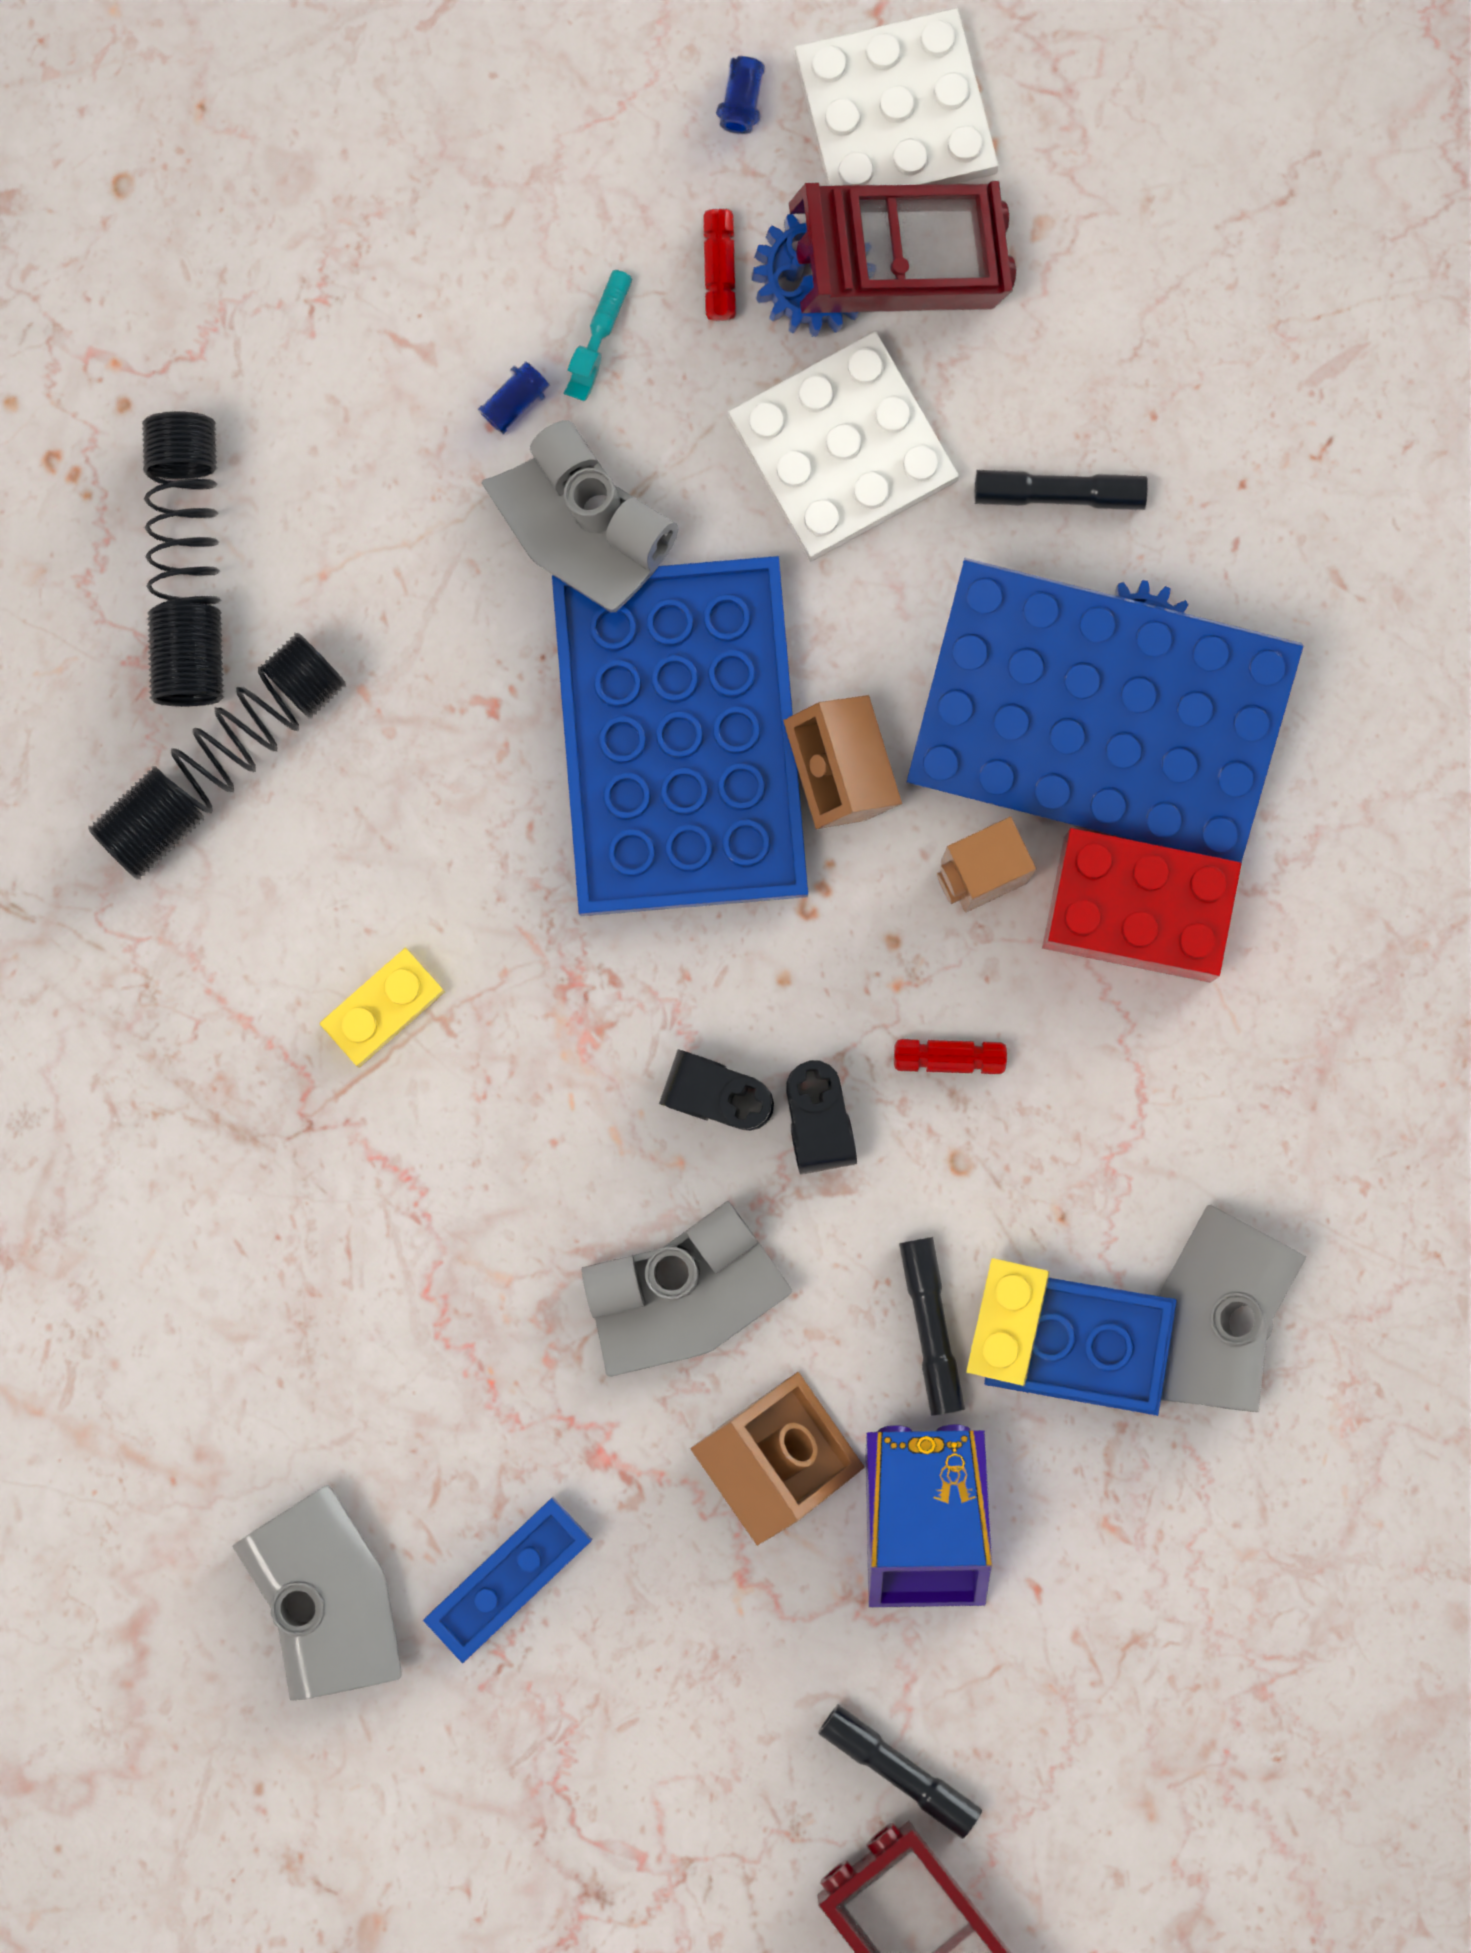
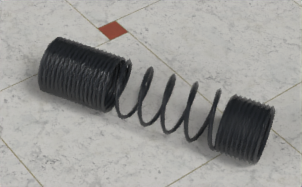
(187, 629)
(160, 813)

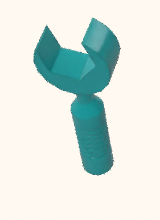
(587, 360)

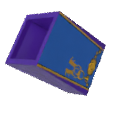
(927, 1517)

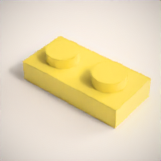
(382, 1007)
(1008, 1321)

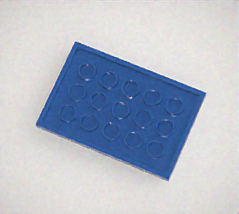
(1103, 711)
(681, 741)

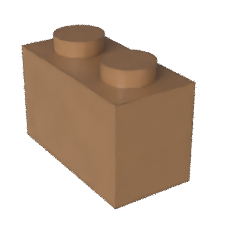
(842, 761)
(985, 865)

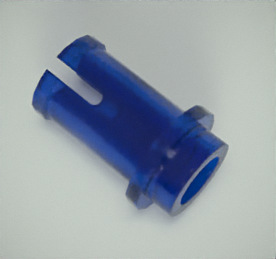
(742, 91)
(514, 397)

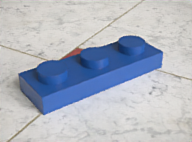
(507, 1580)

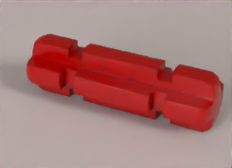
(719, 264)
(950, 1056)

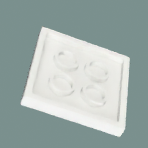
(897, 104)
(843, 446)

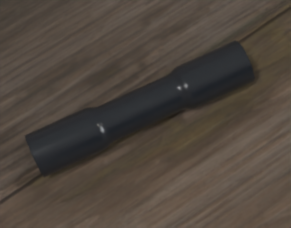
(1023, 488)
(938, 1362)
(930, 1793)

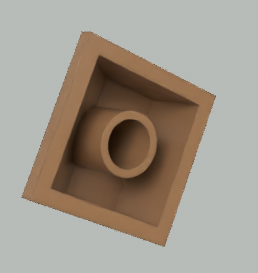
(777, 1459)

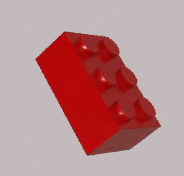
(1142, 905)

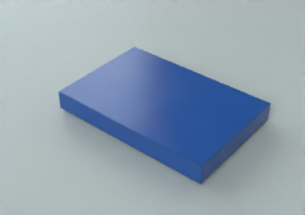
(1100, 1347)

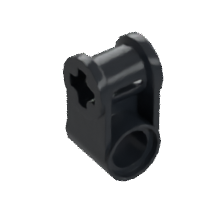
(707, 1091)
(819, 1130)

